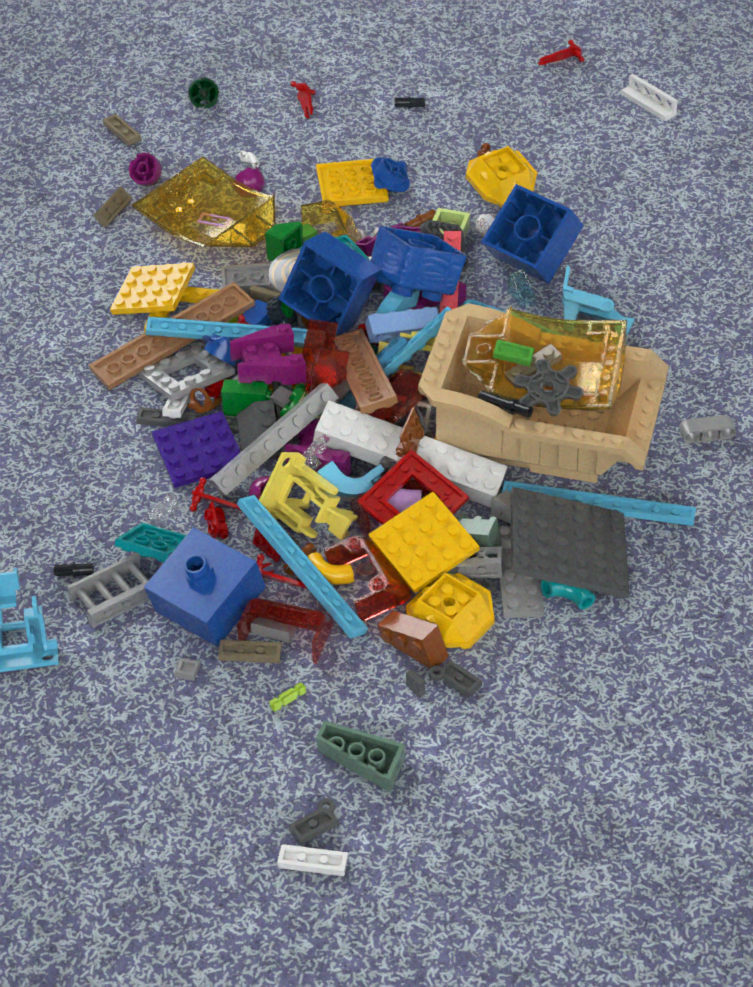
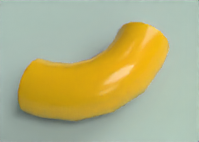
(333, 573)

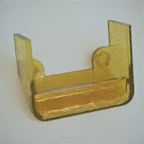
(328, 212)

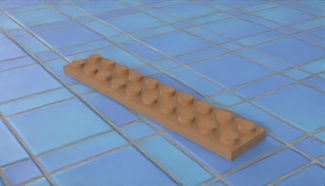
(150, 349)
(365, 374)

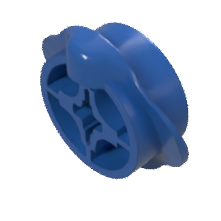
(390, 174)
(219, 347)

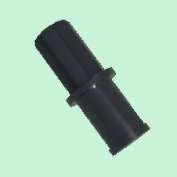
(409, 102)
(74, 569)

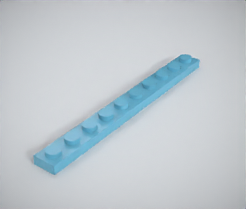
(196, 329)
(628, 506)
(302, 567)

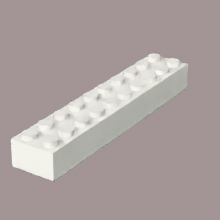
(375, 438)

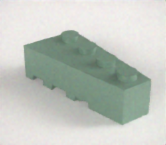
(483, 531)
(362, 753)

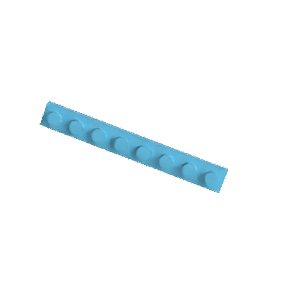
(405, 353)

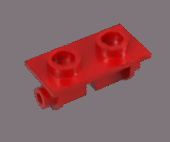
(216, 522)
(260, 541)

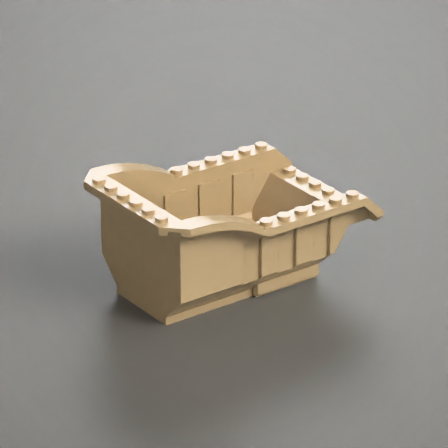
(565, 445)

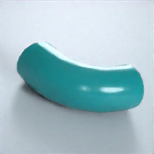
(581, 597)

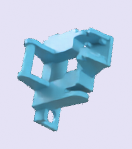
(589, 305)
(31, 653)

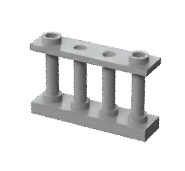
(113, 605)

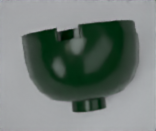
(203, 89)

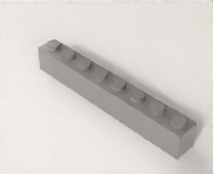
(272, 439)

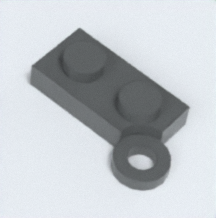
(456, 678)
(314, 823)

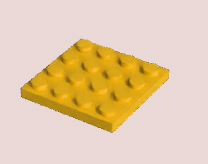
(349, 183)
(152, 288)
(424, 542)

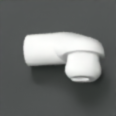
(249, 157)

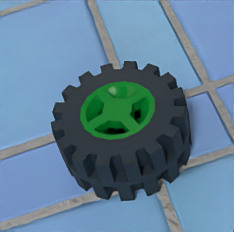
(280, 312)

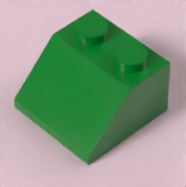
(283, 238)

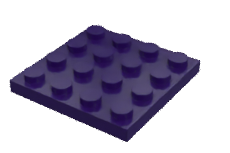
(196, 448)

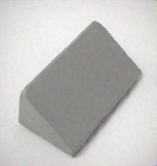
(273, 629)

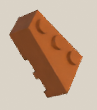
(414, 637)

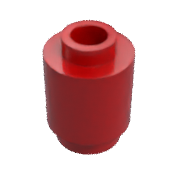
(214, 389)

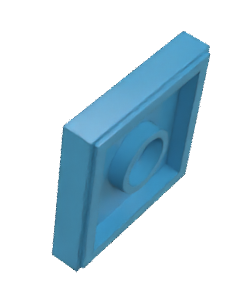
(387, 352)

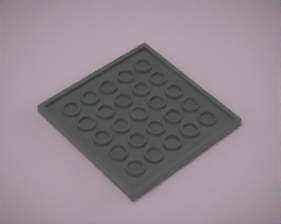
(568, 542)

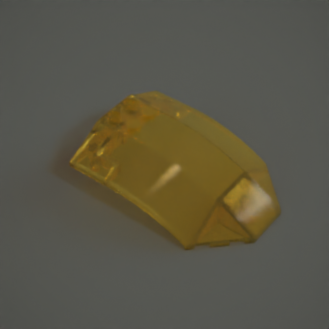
(204, 191)
(590, 345)

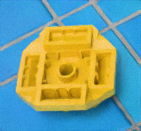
(498, 172)
(457, 607)

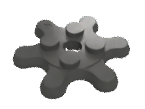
(548, 378)

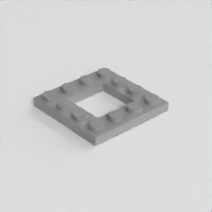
(158, 377)

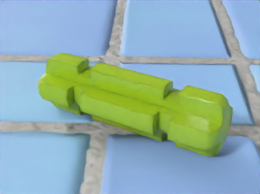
(287, 696)

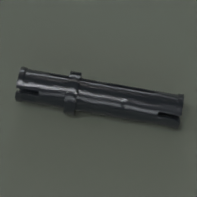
(512, 406)

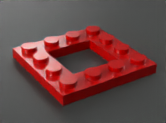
(411, 465)

